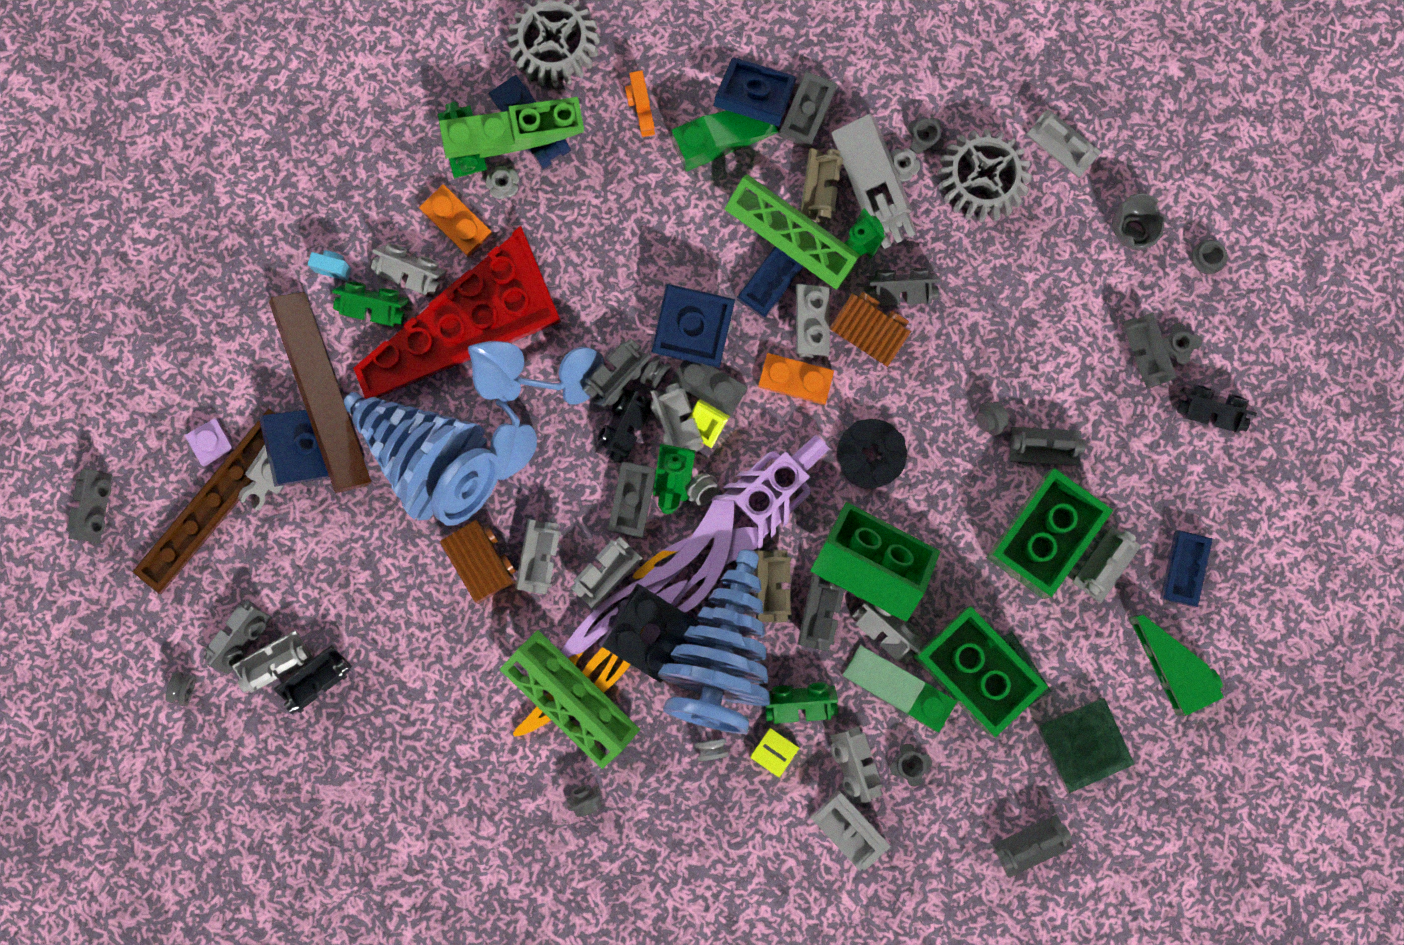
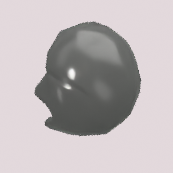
(1141, 210)

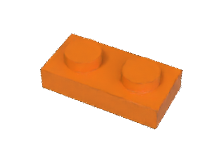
(455, 220)
(796, 379)

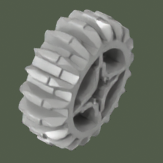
(533, 59)
(991, 187)

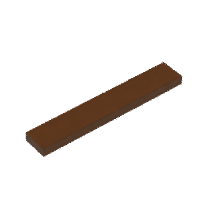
(319, 392)
(201, 515)

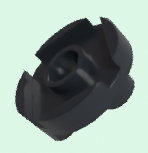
(880, 471)

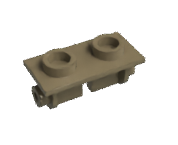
(818, 194)
(773, 570)

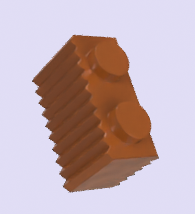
(870, 328)
(478, 561)

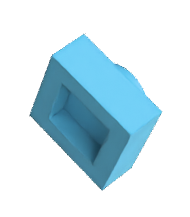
(330, 264)

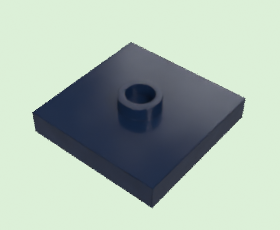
(755, 91)
(692, 325)
(292, 448)

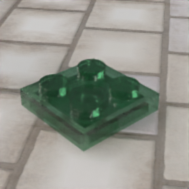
(1085, 745)

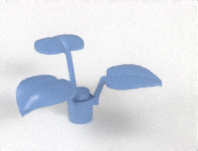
(496, 376)

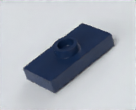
(769, 282)
(1186, 568)

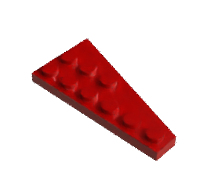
(492, 302)

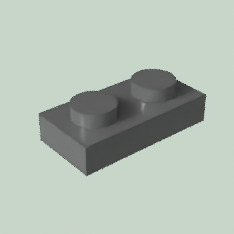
(808, 109)
(710, 385)
(632, 499)

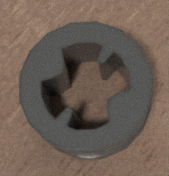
(655, 373)
(180, 688)

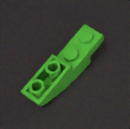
(512, 130)

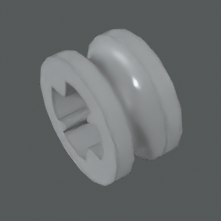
(711, 749)

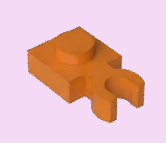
(638, 97)

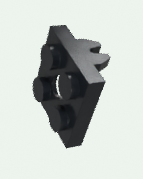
(625, 628)

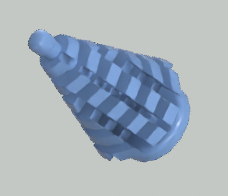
(428, 458)
(720, 656)

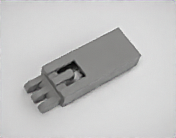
(867, 167)

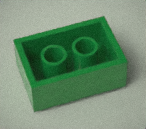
(1049, 534)
(876, 561)
(980, 671)

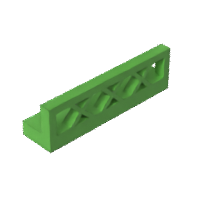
(791, 237)
(573, 696)

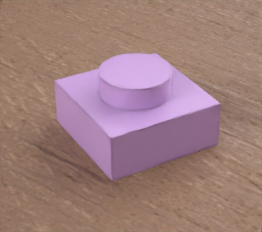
(209, 442)

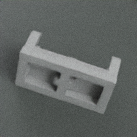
(850, 831)

